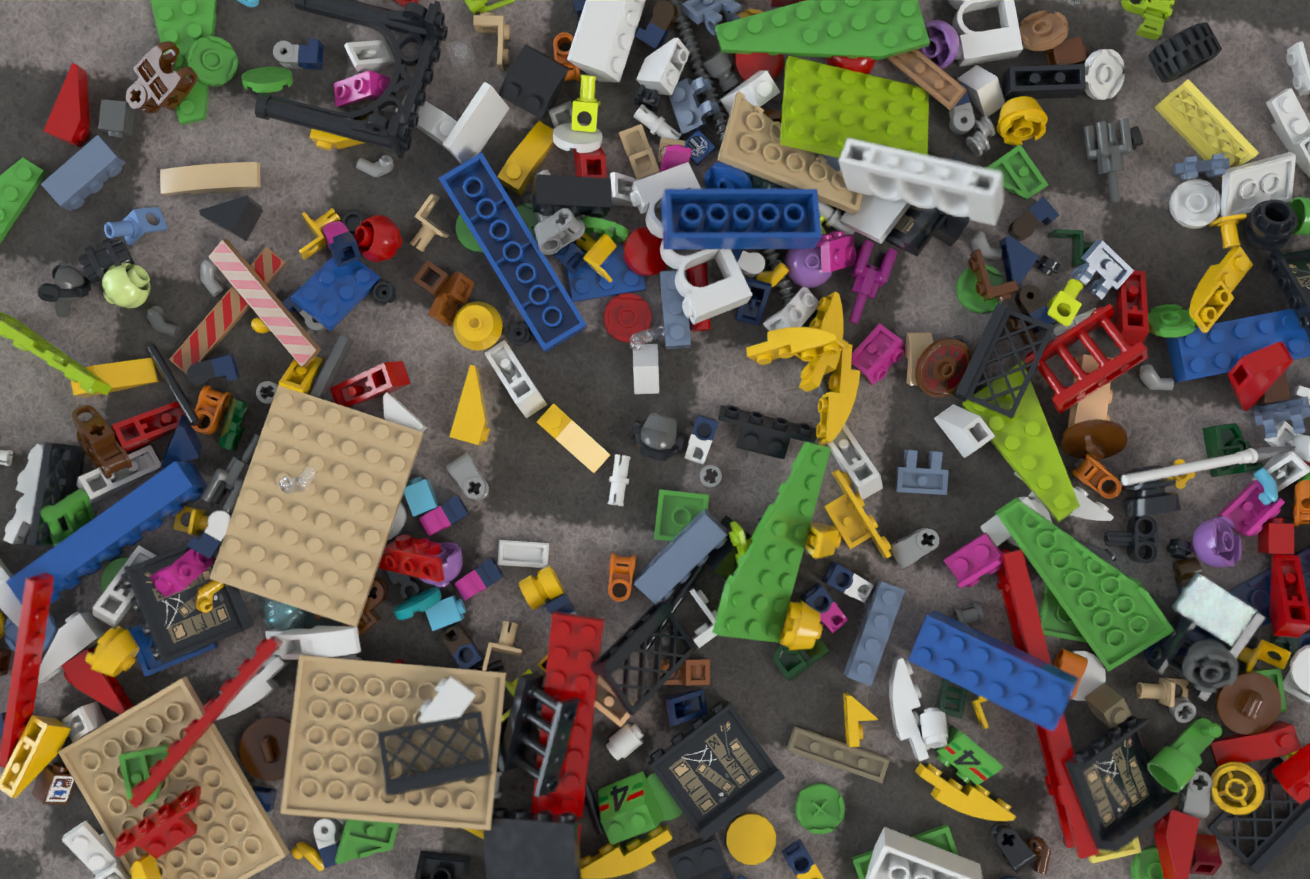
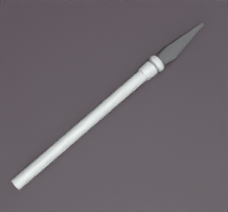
(1246, 456)

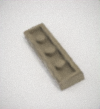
(838, 754)

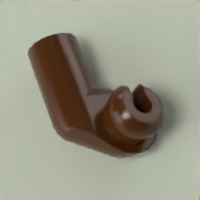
(1014, 324)
(1042, 853)

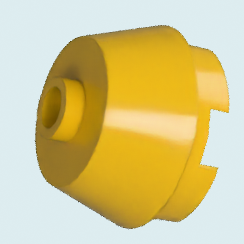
(1021, 120)
(477, 325)
(801, 627)
(114, 652)
(1237, 788)

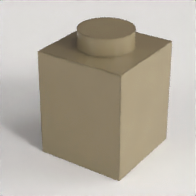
(1108, 706)

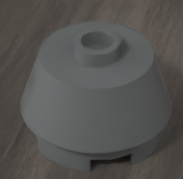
(1210, 665)

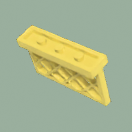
(1195, 127)

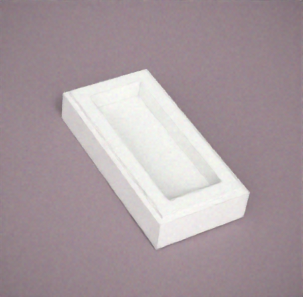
(523, 553)

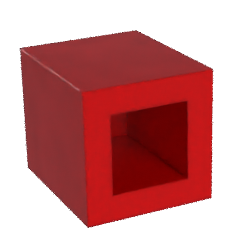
(1276, 537)

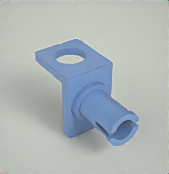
(135, 225)

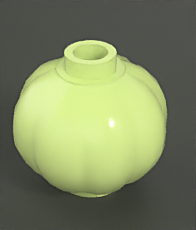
(126, 288)

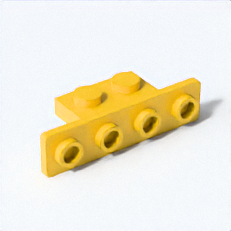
(851, 519)

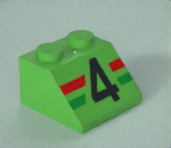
(967, 757)
(628, 808)

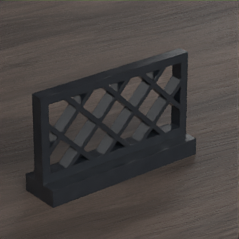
(987, 346)
(62, 472)
(636, 637)
(440, 776)
(1278, 836)

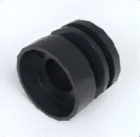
(1150, 495)

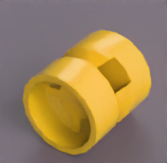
(540, 588)

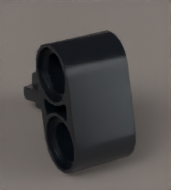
(1135, 539)

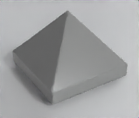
(561, 114)

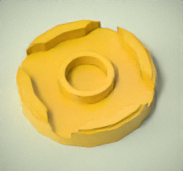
(751, 838)

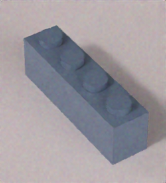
(681, 556)
(874, 632)

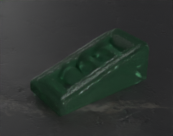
(943, 698)

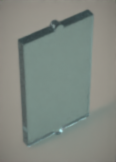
(1214, 609)

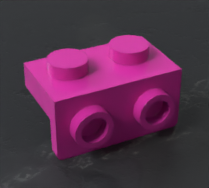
(836, 251)
(1249, 512)

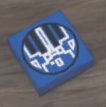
(700, 147)

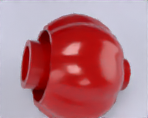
(378, 238)

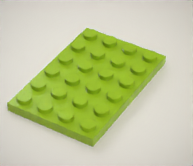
(832, 104)

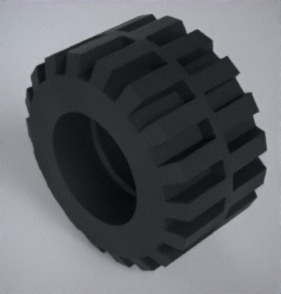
(1184, 52)

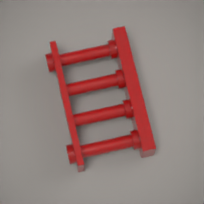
(1108, 368)

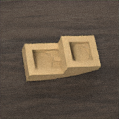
(638, 151)

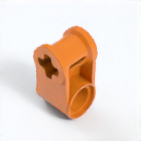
(561, 56)
(210, 408)
(1094, 473)
(1301, 504)
(621, 574)
(1071, 663)

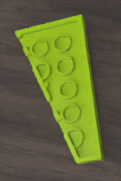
(27, 339)
(1028, 445)

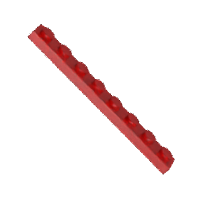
(26, 661)
(197, 728)

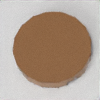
(1043, 30)

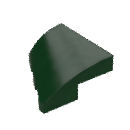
(231, 430)
(1223, 441)
(797, 661)

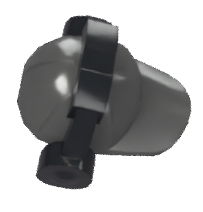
(67, 288)
(657, 437)

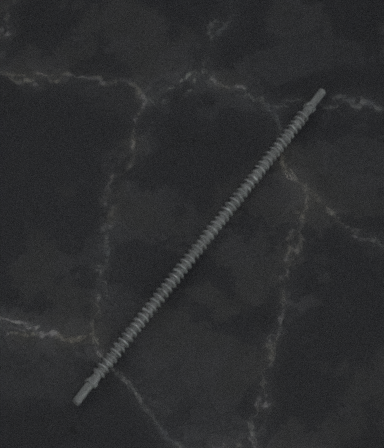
(721, 124)

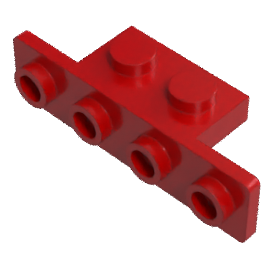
(413, 558)
(163, 828)

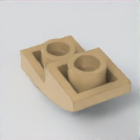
(915, 345)

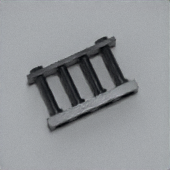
(1163, 655)
(518, 736)

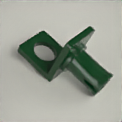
(1079, 247)

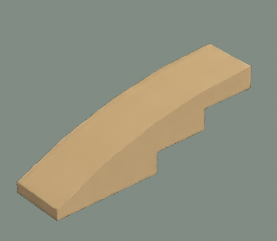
(210, 178)

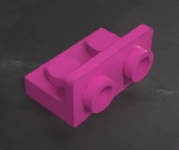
(877, 354)
(974, 560)

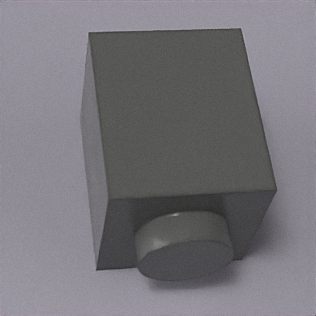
(116, 119)

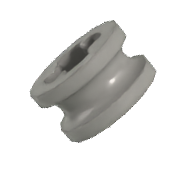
(984, 126)
(978, 143)
(259, 391)
(703, 473)
(1187, 713)

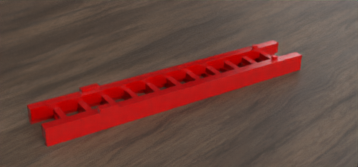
(1056, 745)

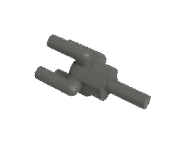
(1110, 153)
(231, 479)

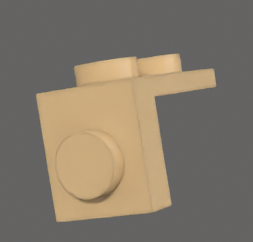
(489, 23)

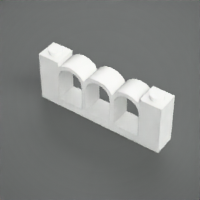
(989, 44)
(922, 181)
(703, 301)

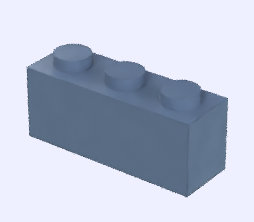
(84, 173)
(675, 322)

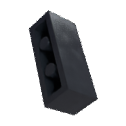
(1044, 81)
(578, 194)

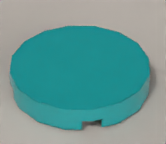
(417, 602)

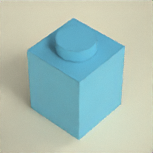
(420, 496)
(446, 612)

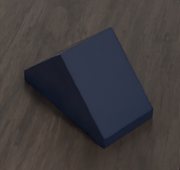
(1016, 259)
(754, 309)
(183, 444)
(686, 706)

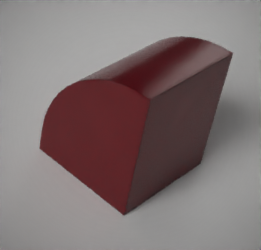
(1206, 855)

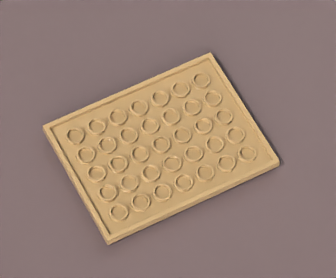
(323, 542)
(336, 752)
(233, 827)

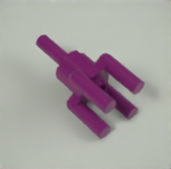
(868, 277)

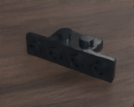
(764, 433)

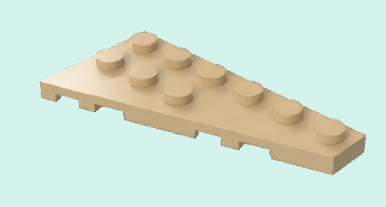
(754, 146)

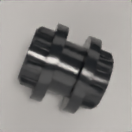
(1270, 225)
(98, 262)

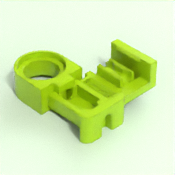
(1153, 15)

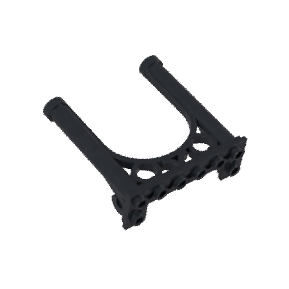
(416, 24)

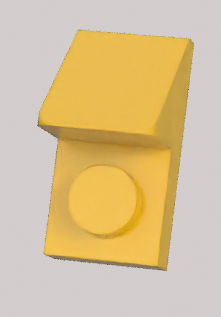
(301, 378)
(853, 713)

